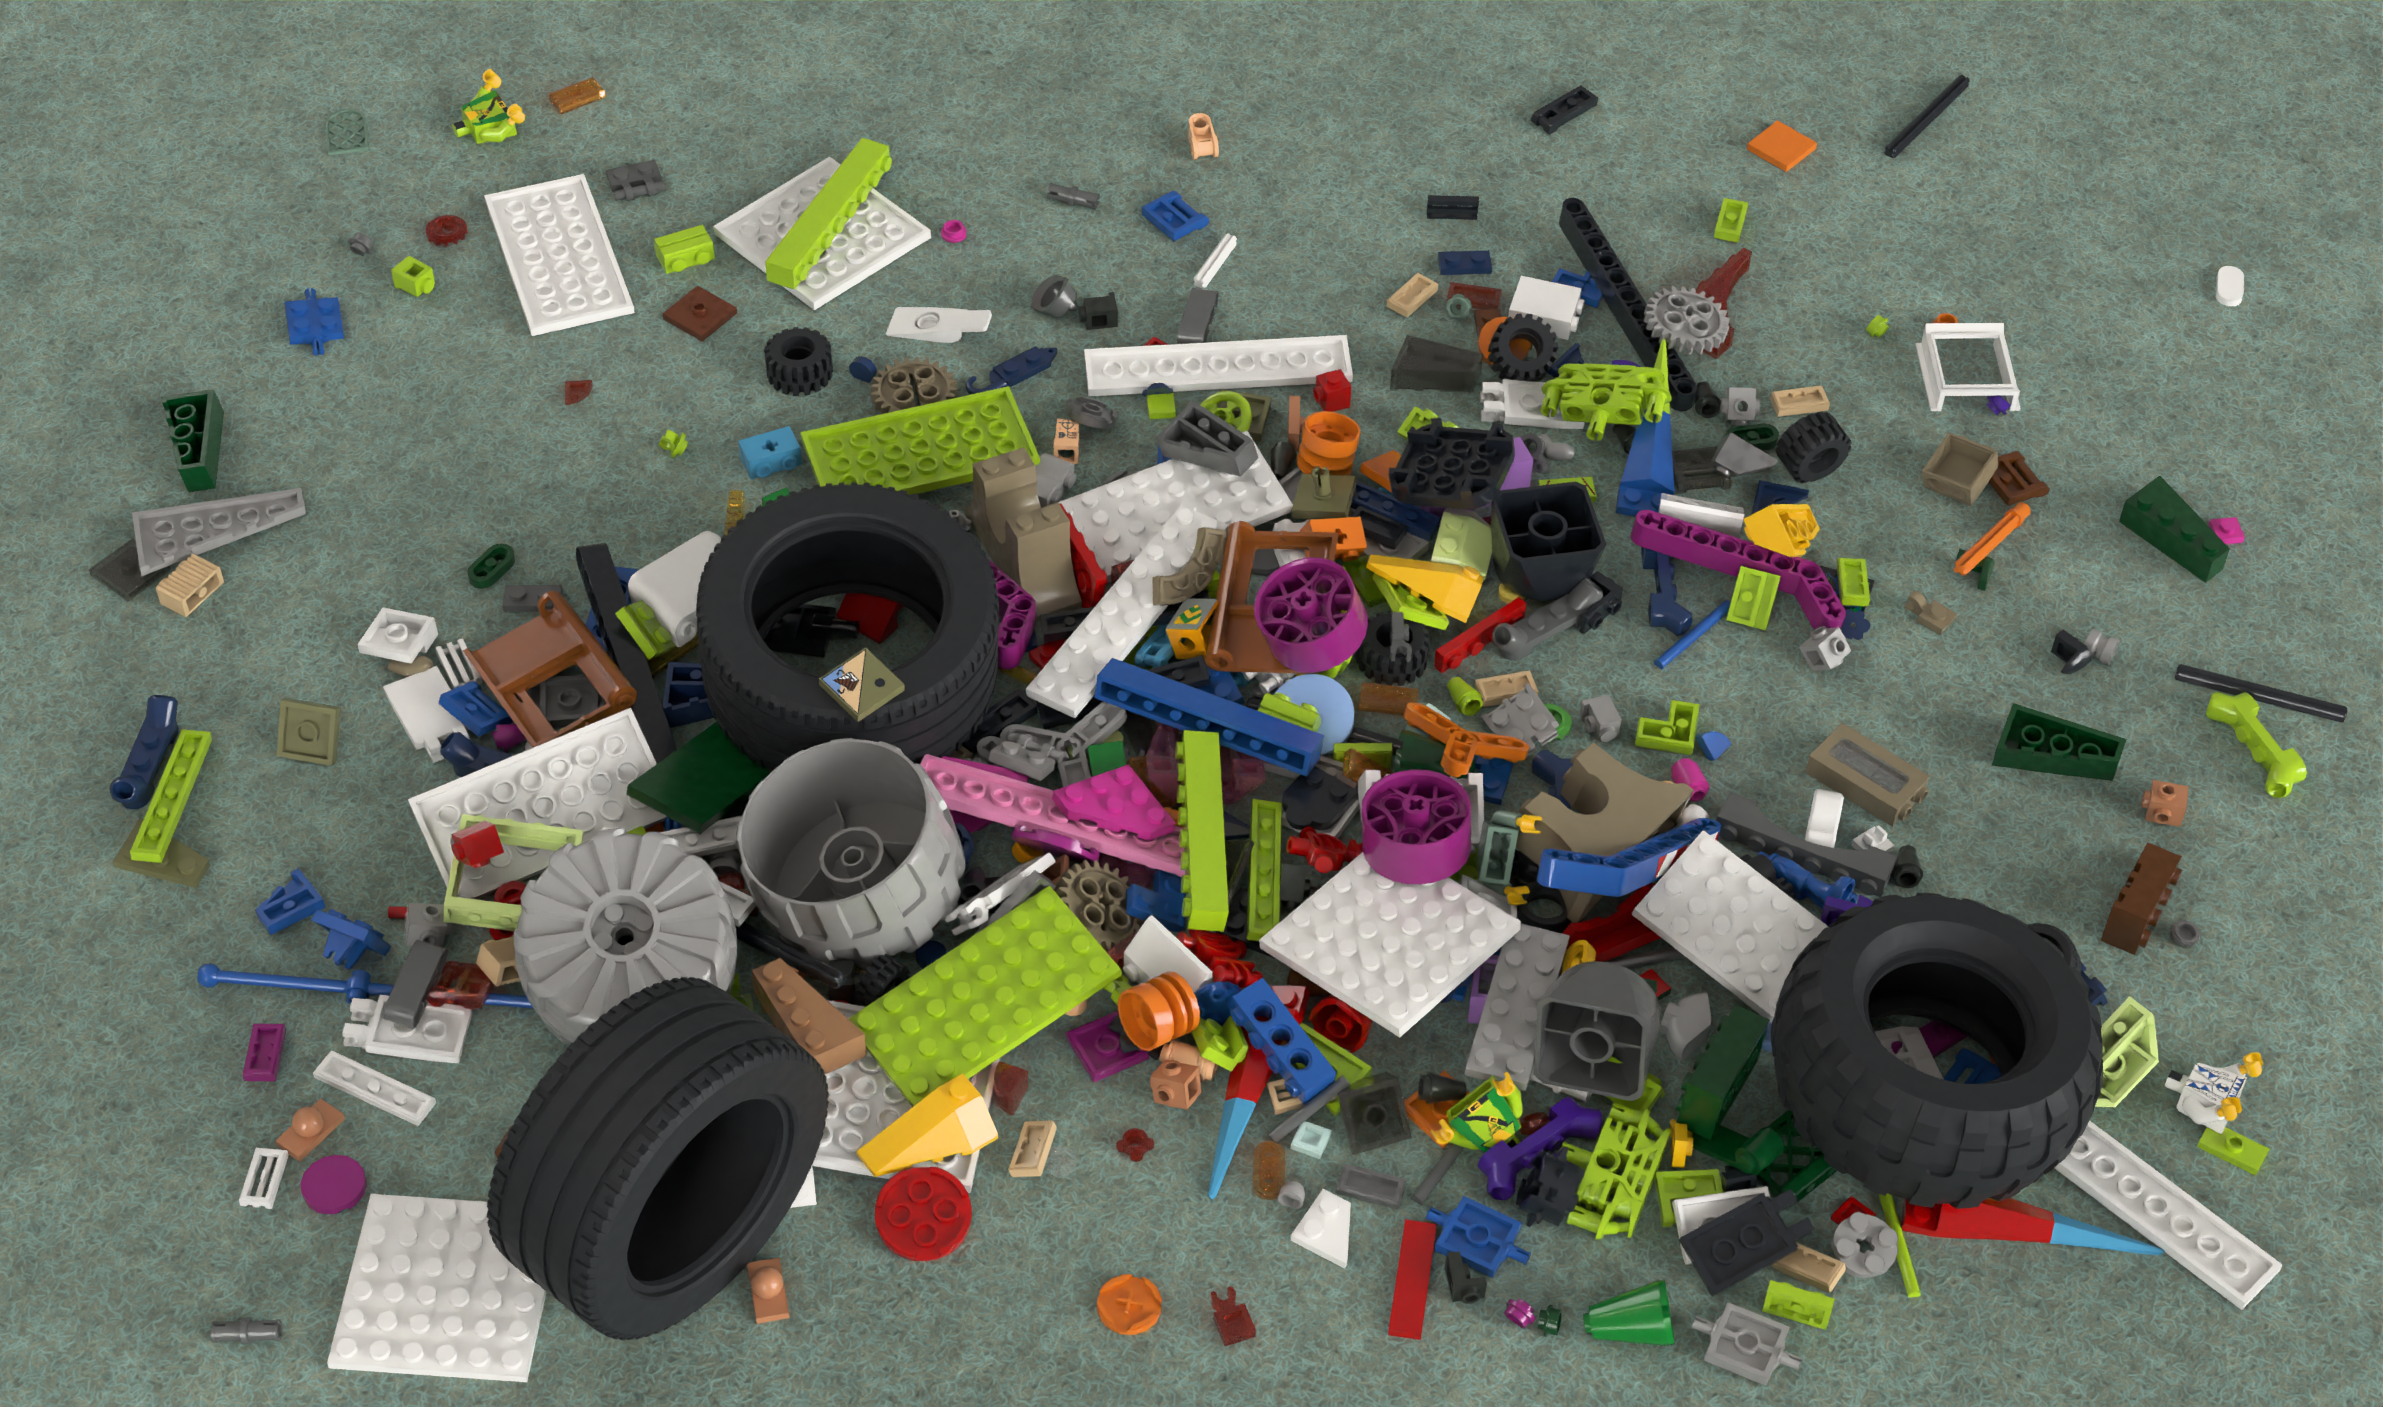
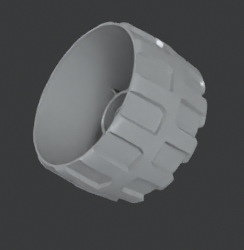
(850, 852)
(611, 891)

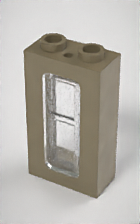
(1868, 775)

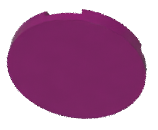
(1054, 843)

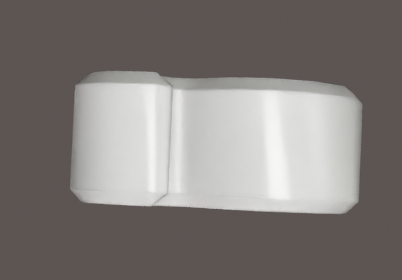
(1824, 817)

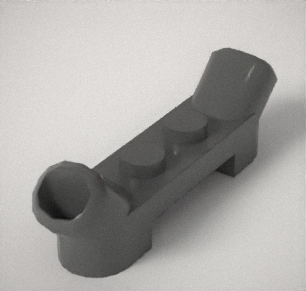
(1518, 639)

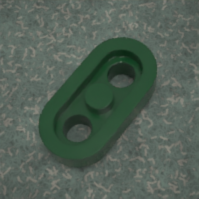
(1759, 435)
(489, 566)

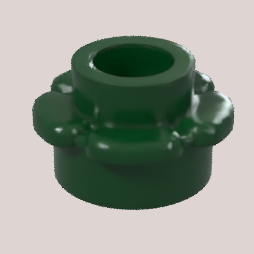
(1550, 1320)

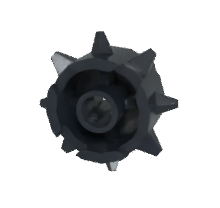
(1549, 1187)

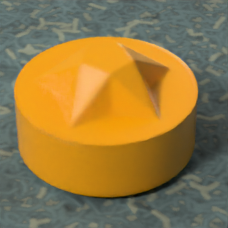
(1024, 853)

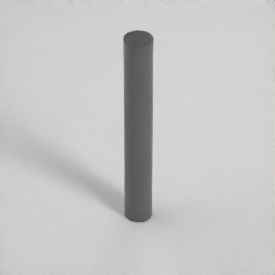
(1308, 1109)
(1436, 1173)

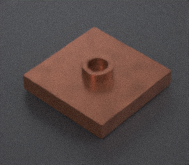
(699, 313)

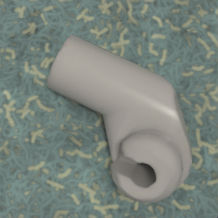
(1557, 451)

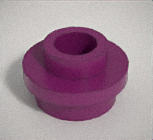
(1519, 1312)

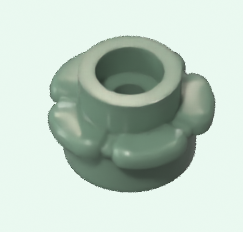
(1452, 303)

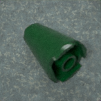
(1421, 754)

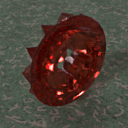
(450, 223)

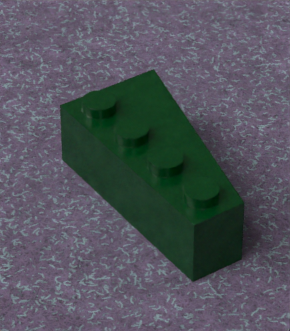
(195, 436)
(2174, 529)
(2056, 746)

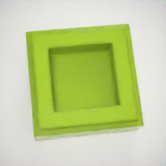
(1161, 406)

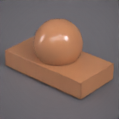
(309, 1129)
(768, 1290)

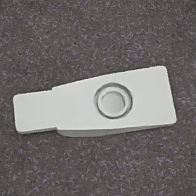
(937, 323)

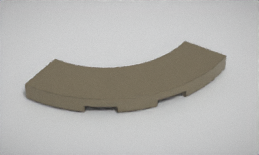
(1196, 572)

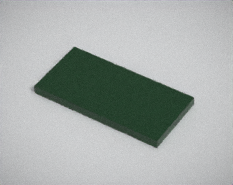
(699, 781)

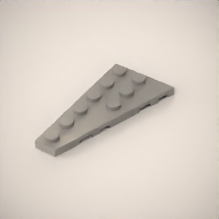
(176, 532)

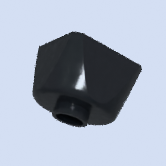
(1545, 539)

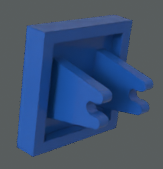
(349, 938)

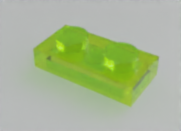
(1364, 582)

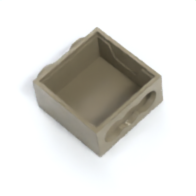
(1960, 468)

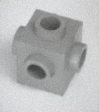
(1747, 398)
(1825, 648)
(426, 924)

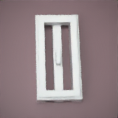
(451, 649)
(258, 1200)

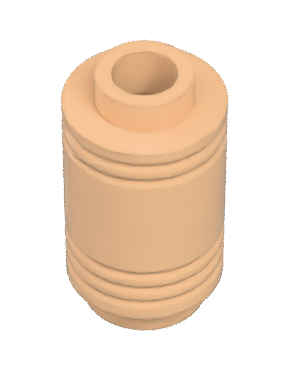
(1189, 1055)

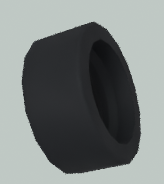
(1538, 891)

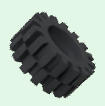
(880, 979)

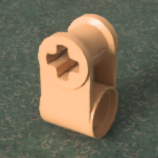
(1202, 136)

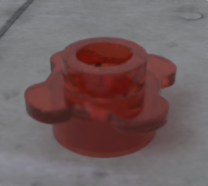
(1135, 1136)

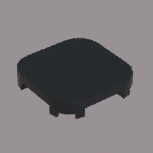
(1452, 466)

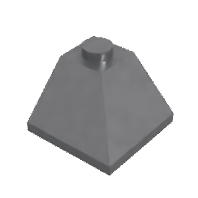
(1740, 458)

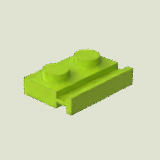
(1753, 598)
(645, 629)

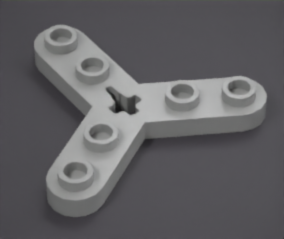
(1088, 731)

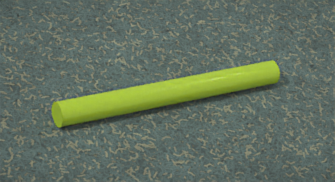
(1902, 1255)

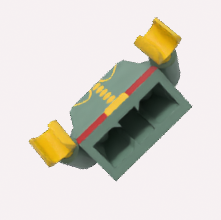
(1497, 852)

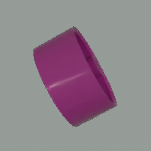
(1305, 605)
(1416, 826)

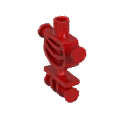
(1323, 850)
(1221, 957)

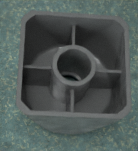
(1588, 1018)

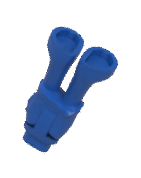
(1808, 886)

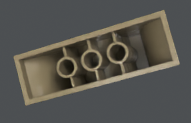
(1021, 536)
(1617, 812)

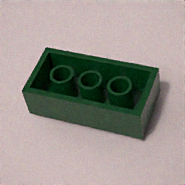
(1721, 1071)

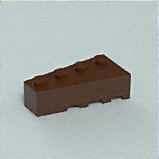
(2141, 898)

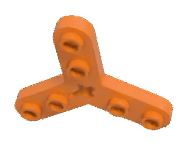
(1463, 744)

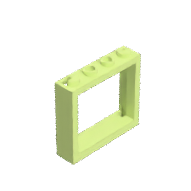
(510, 832)

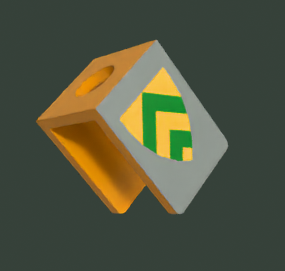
(1190, 623)

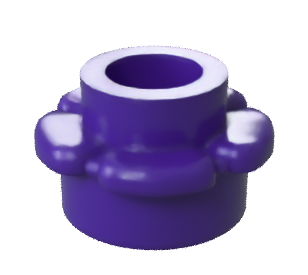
(1998, 404)

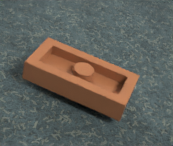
(1295, 422)

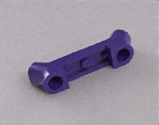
(1504, 1163)

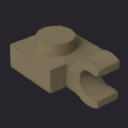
(1932, 615)

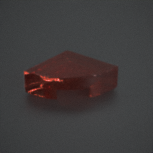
(577, 389)

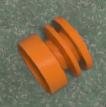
(1328, 442)
(1158, 1011)

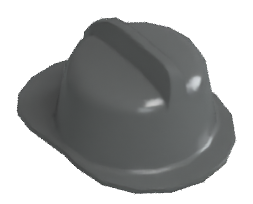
(1054, 296)

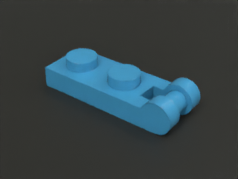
(1156, 644)

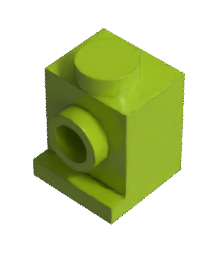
(419, 276)

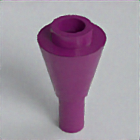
(508, 736)

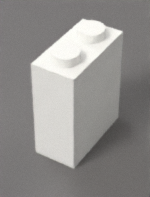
(1551, 301)

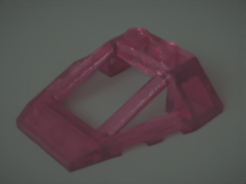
(1236, 781)

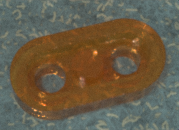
(1270, 1168)

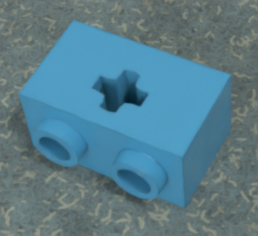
(770, 452)

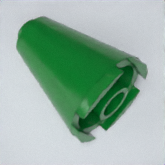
(1633, 1317)

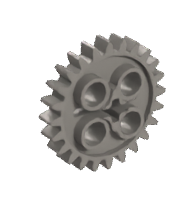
(1686, 320)

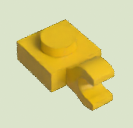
(1681, 1143)

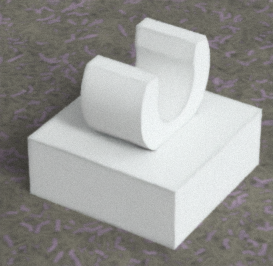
(1875, 837)

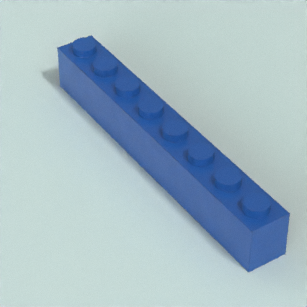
(1197, 710)

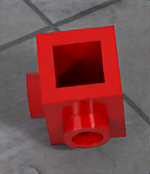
(1332, 391)
(477, 844)

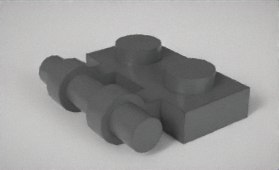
(635, 180)

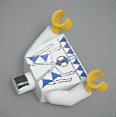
(2212, 1093)

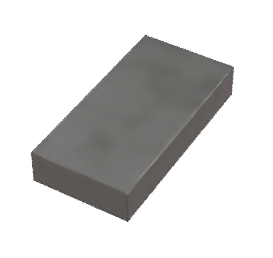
(1371, 1186)

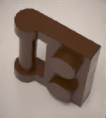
(2011, 485)

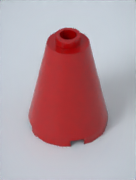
(1340, 1023)

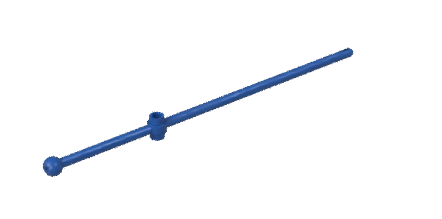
(355, 987)

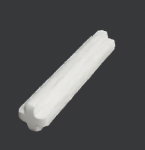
(1215, 261)

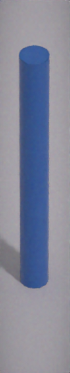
(1692, 635)

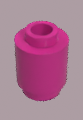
(1689, 773)

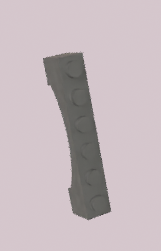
(1747, 825)

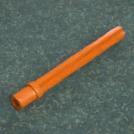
(2011, 520)

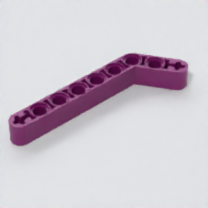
(1729, 553)
(1018, 618)

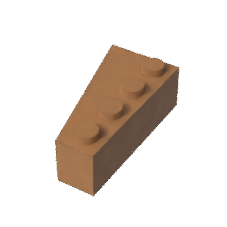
(807, 1016)

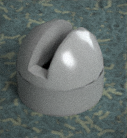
(1292, 1190)

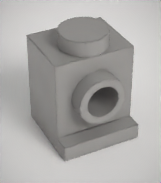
(1601, 718)

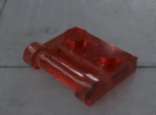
(470, 990)

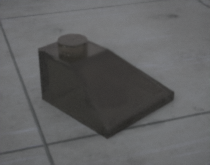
(1374, 1113)

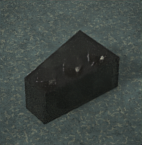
(1435, 366)

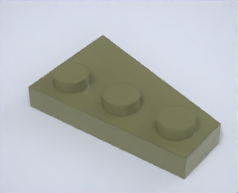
(178, 865)

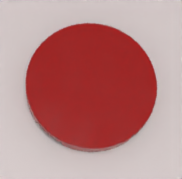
(923, 1213)

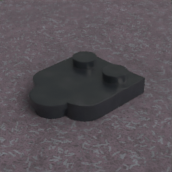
(1317, 800)

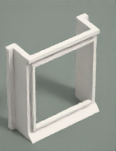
(1932, 370)

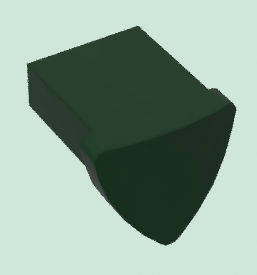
(1984, 567)

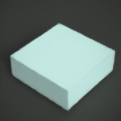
(1311, 1139)

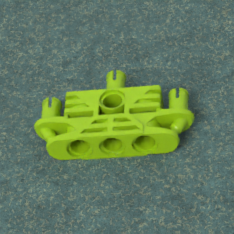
(1605, 395)
(1630, 1188)

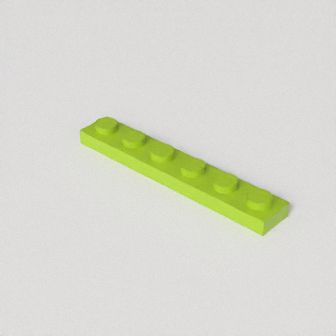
(171, 796)
(1264, 868)

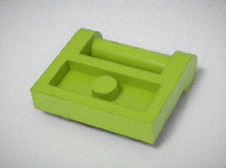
(1681, 1185)

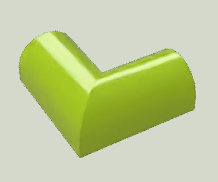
(1671, 736)

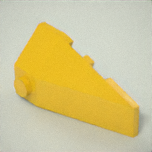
(1783, 528)
(1448, 585)
(940, 1125)

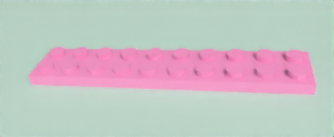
(1032, 806)

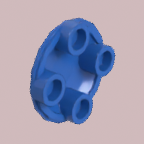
(1216, 1000)

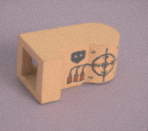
(1067, 439)

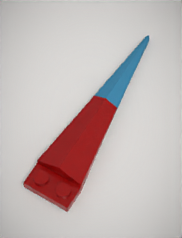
(1247, 1084)
(2014, 1222)

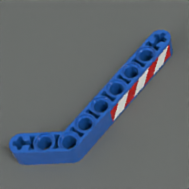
(1623, 870)

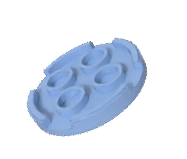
(1331, 702)

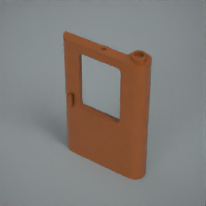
(1234, 635)
(541, 651)

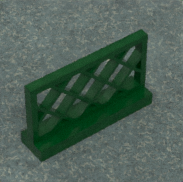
(1806, 1177)

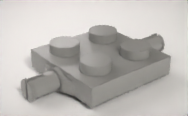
(1746, 1343)

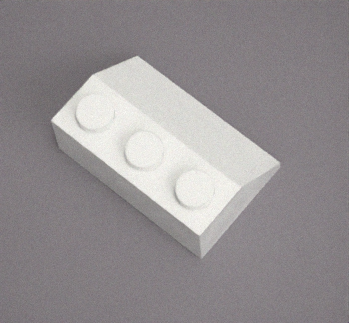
(1707, 514)
(1159, 951)

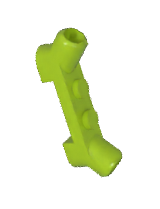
(2282, 766)

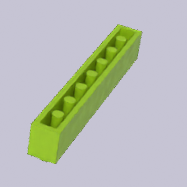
(828, 213)
(1202, 831)

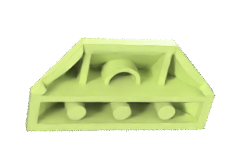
(1463, 540)
(2127, 1051)

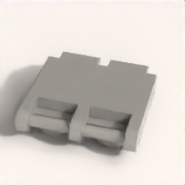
(1523, 718)

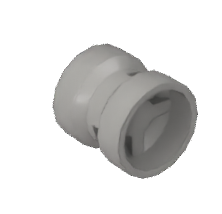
(2101, 646)
(724, 862)

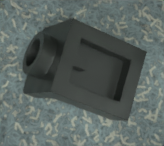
(1459, 1281)

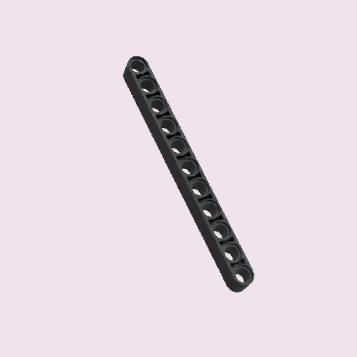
(1622, 297)
(605, 600)

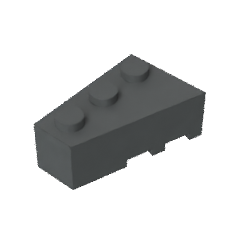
(1207, 441)

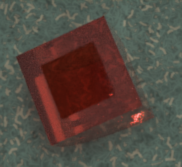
(1009, 1086)

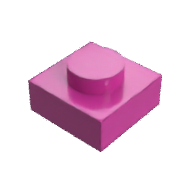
(2227, 530)

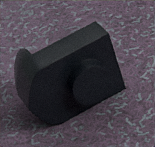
(2070, 651)

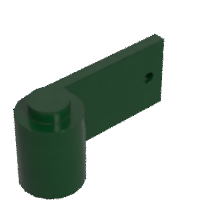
(1742, 1152)

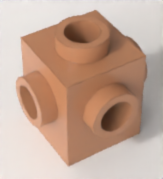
(2165, 803)
(1176, 1084)

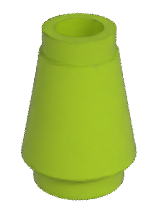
(1464, 696)

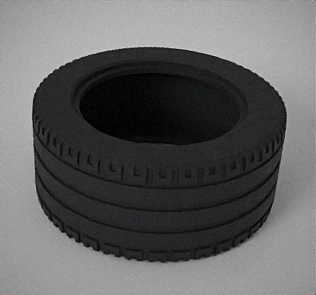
(842, 544)
(657, 1157)

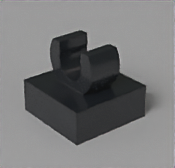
(1736, 1179)

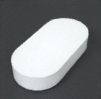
(2229, 286)

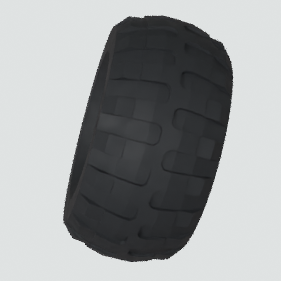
(1908, 1128)

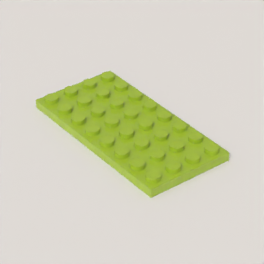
(920, 445)
(985, 996)

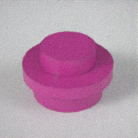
(953, 231)

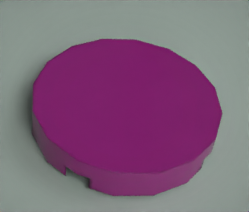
(333, 1184)

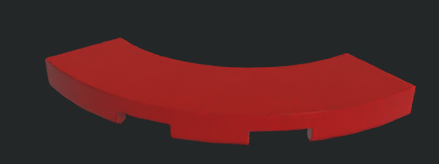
(1597, 927)

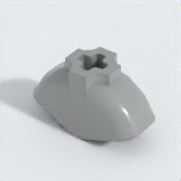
(1687, 1024)

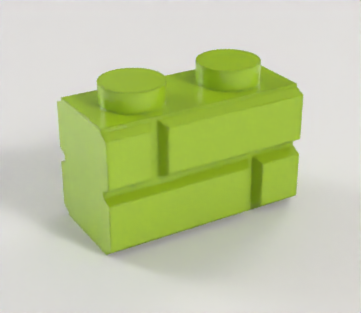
(684, 249)
(1281, 707)

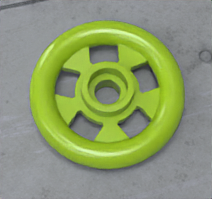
(1234, 401)

